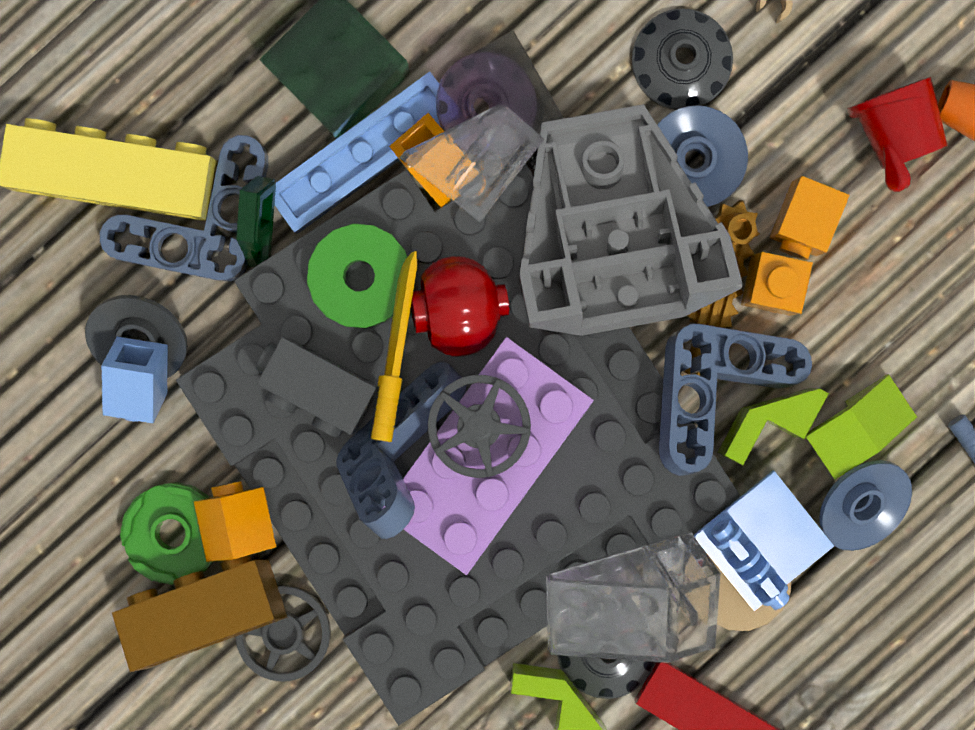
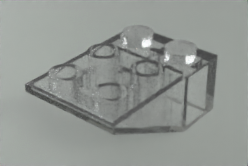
(636, 604)

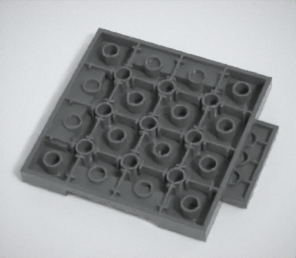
(402, 607)

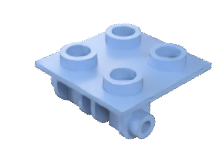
(764, 542)

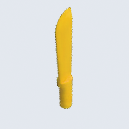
(390, 383)

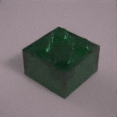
(336, 65)

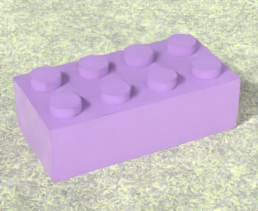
(463, 513)

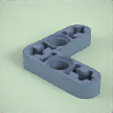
(200, 242)
(714, 365)
(369, 464)

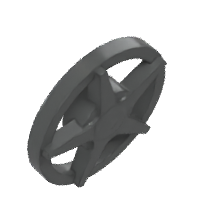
(479, 426)
(286, 636)

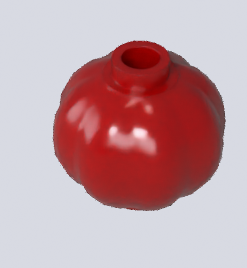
(458, 306)

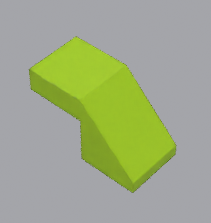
(790, 413)
(861, 428)
(552, 683)

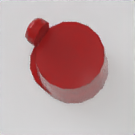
(902, 128)

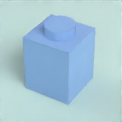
(134, 379)

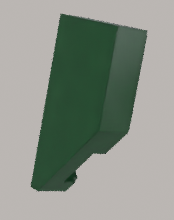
(256, 219)

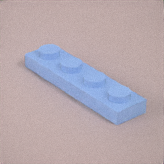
(353, 157)

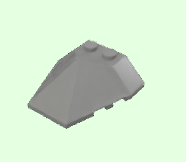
(618, 229)

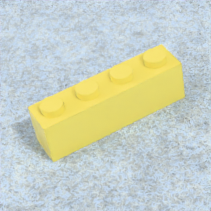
(107, 171)

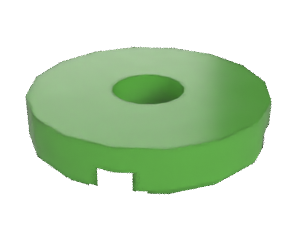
(329, 267)
(142, 533)

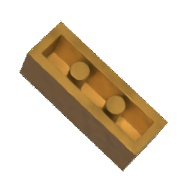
(198, 612)

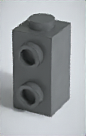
(316, 385)

